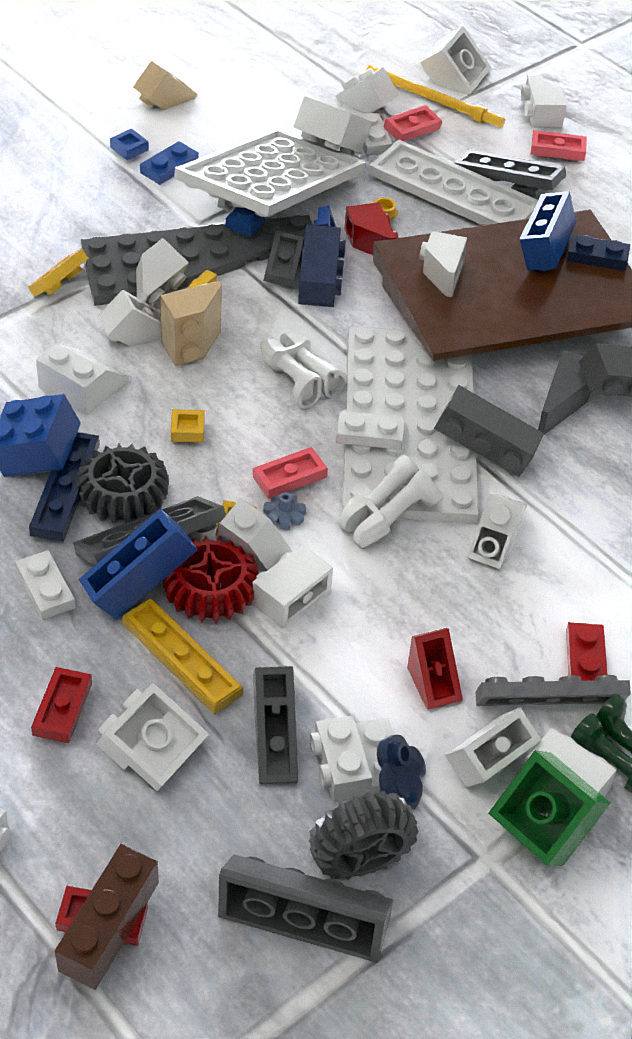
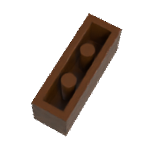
(107, 916)

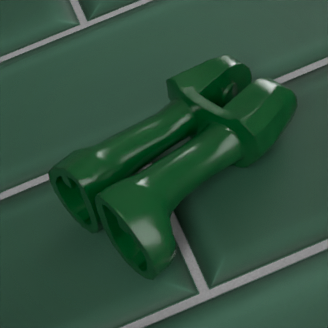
(609, 722)

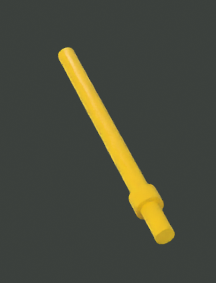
(477, 113)

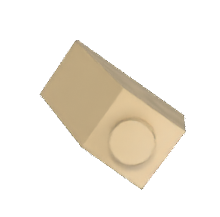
(162, 88)

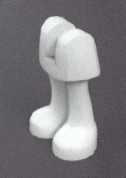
(289, 356)
(372, 524)

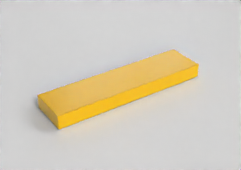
(182, 656)

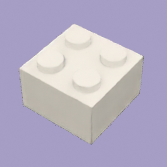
(331, 126)

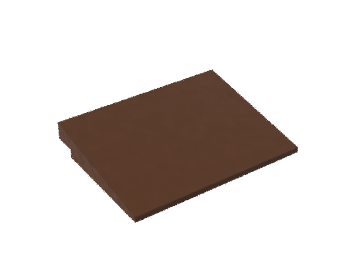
(497, 298)

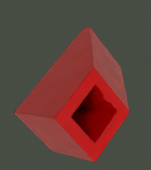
(366, 225)

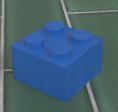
(36, 434)

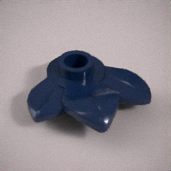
(401, 769)

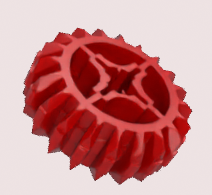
(213, 581)

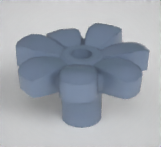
(285, 510)

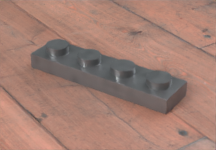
(536, 691)

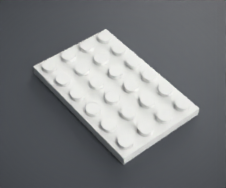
(270, 171)

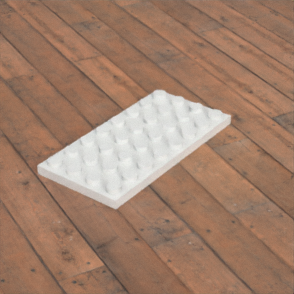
(396, 377)

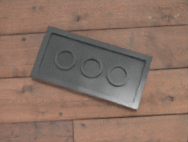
(192, 515)

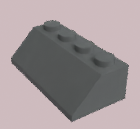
(304, 907)

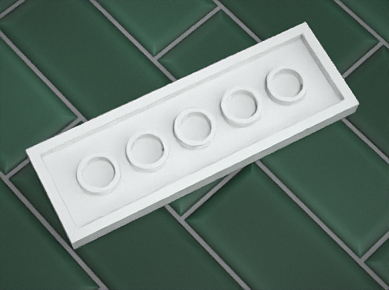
(450, 185)

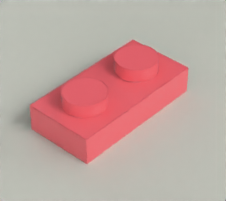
(412, 123)
(558, 145)
(290, 472)

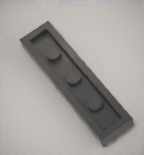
(513, 169)

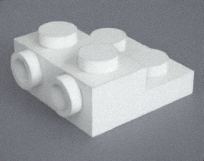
(151, 736)
(349, 755)

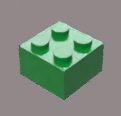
(549, 808)

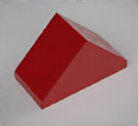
(434, 668)

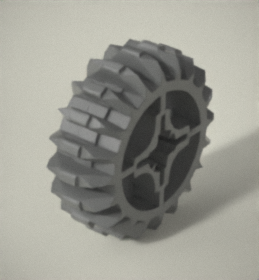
(122, 483)
(363, 835)

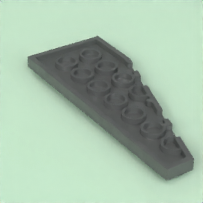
(210, 247)

